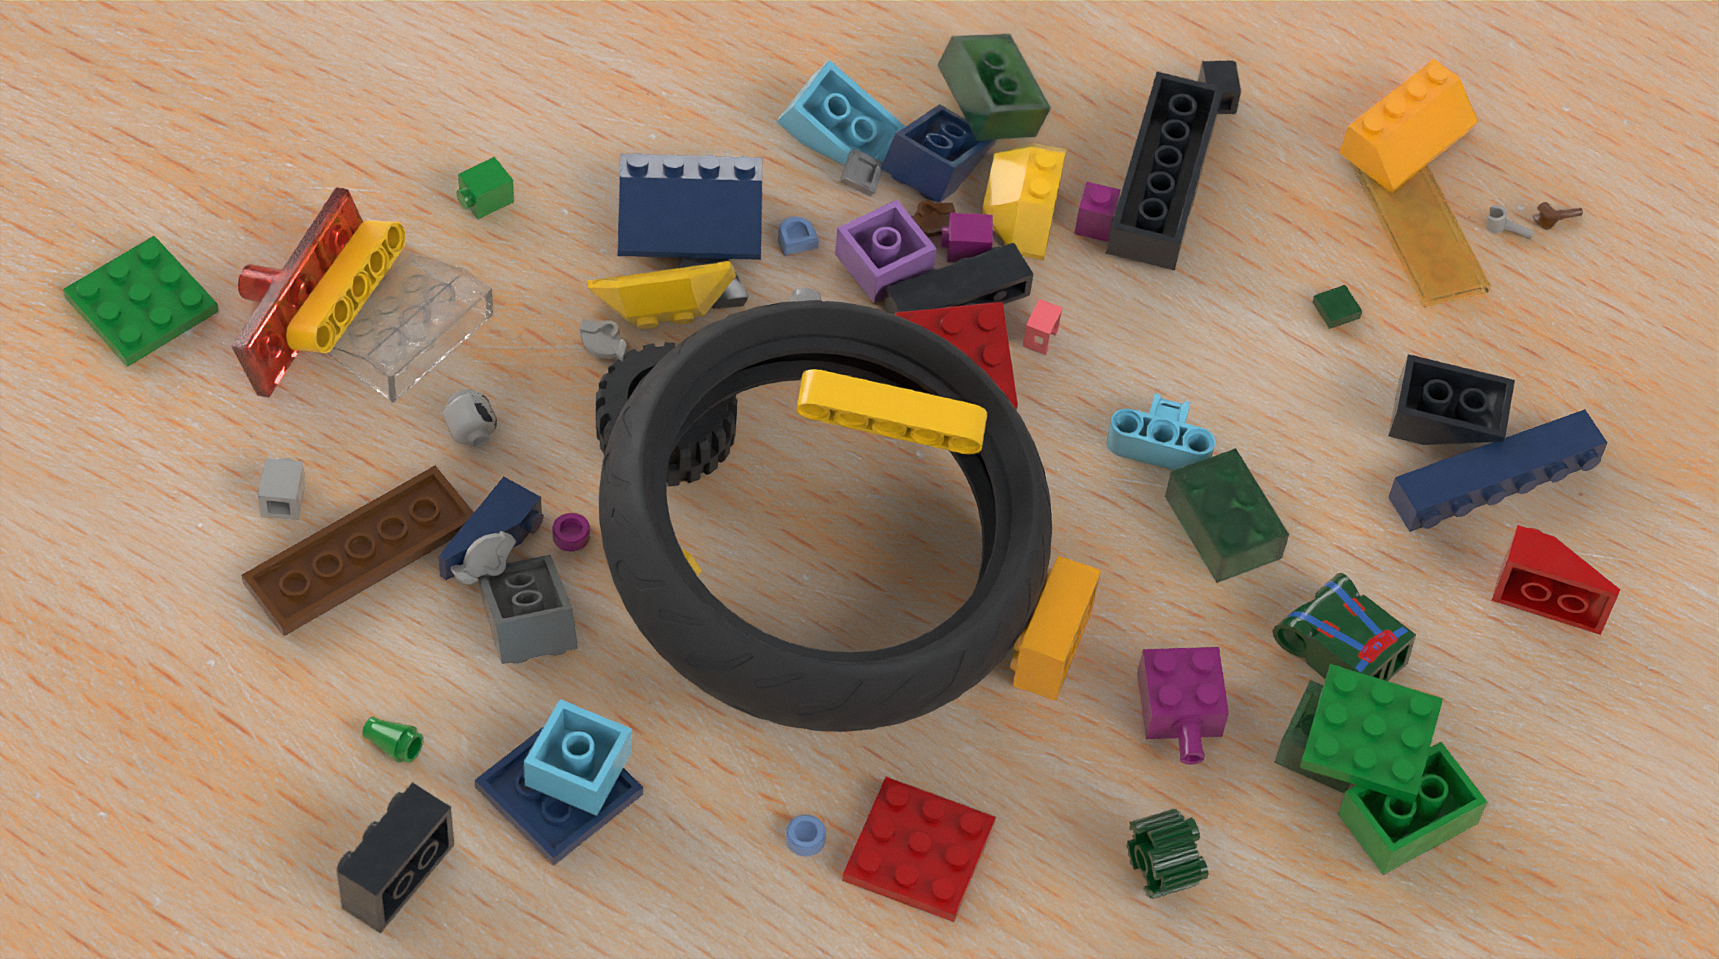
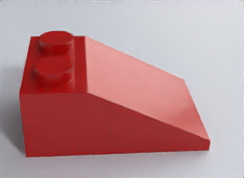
(1553, 582)

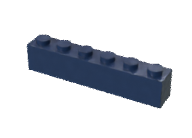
(1497, 470)

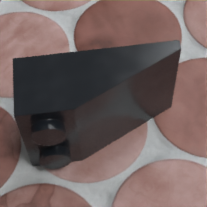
(1449, 404)

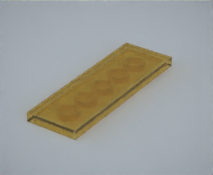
(1427, 238)

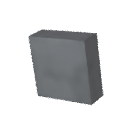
(861, 172)

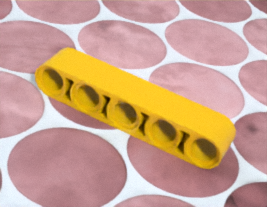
(346, 286)
(891, 411)

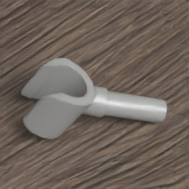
(1497, 222)

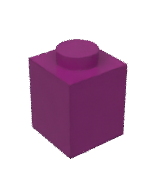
(1097, 211)
(967, 235)

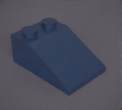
(935, 153)

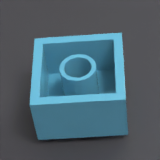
(578, 757)

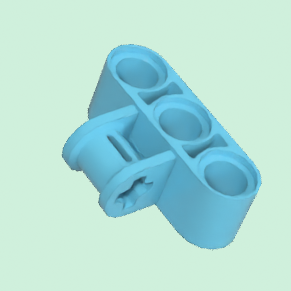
(1165, 424)

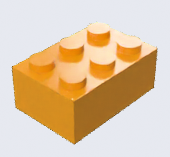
(1055, 628)

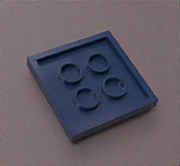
(543, 820)

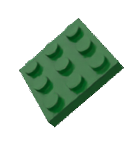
(140, 300)
(1371, 733)

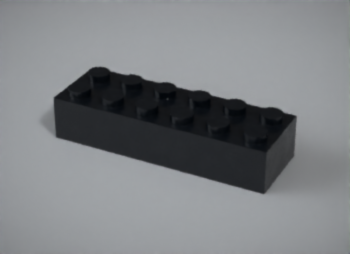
(1164, 171)

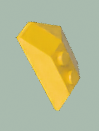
(1024, 195)
(665, 294)

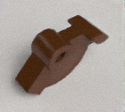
(933, 216)

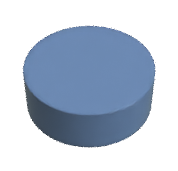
(805, 835)

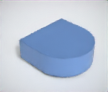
(797, 235)

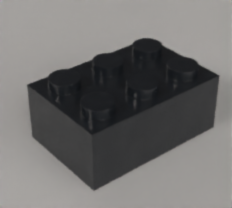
(395, 856)

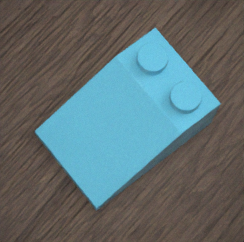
(839, 116)

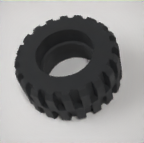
(698, 449)

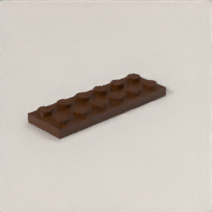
(358, 550)

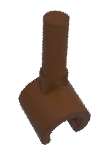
(1549, 216)

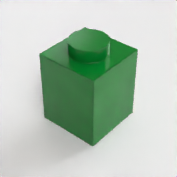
(485, 188)

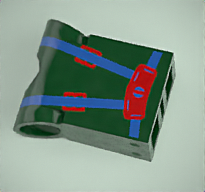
(1346, 632)

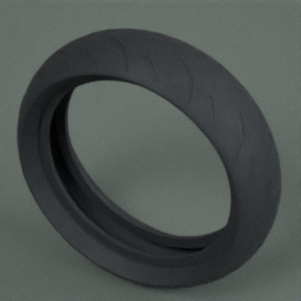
(759, 670)

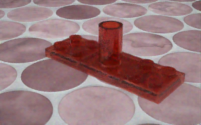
(282, 292)

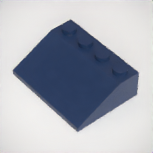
(690, 206)

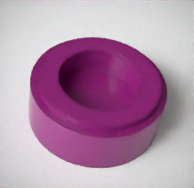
(571, 532)

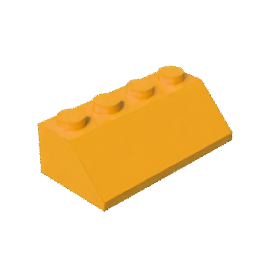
(1410, 126)

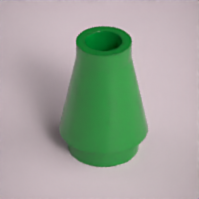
(396, 739)

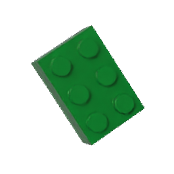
(1400, 830)

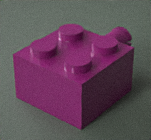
(1183, 697)

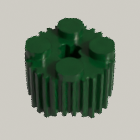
(1166, 853)

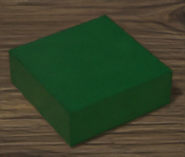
(1337, 306)

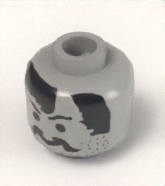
(470, 417)

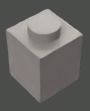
(282, 488)

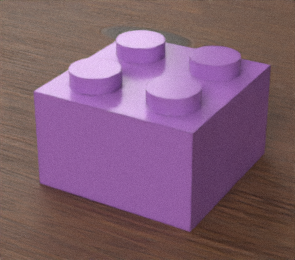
(884, 249)

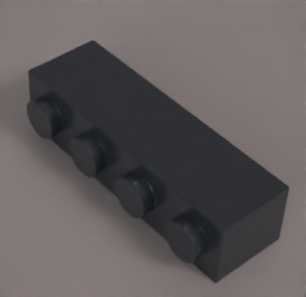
(982, 279)

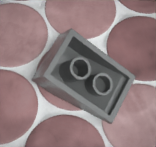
(528, 610)

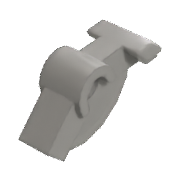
(603, 339)
(484, 557)

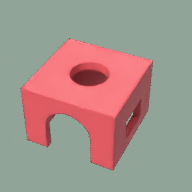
(1042, 323)

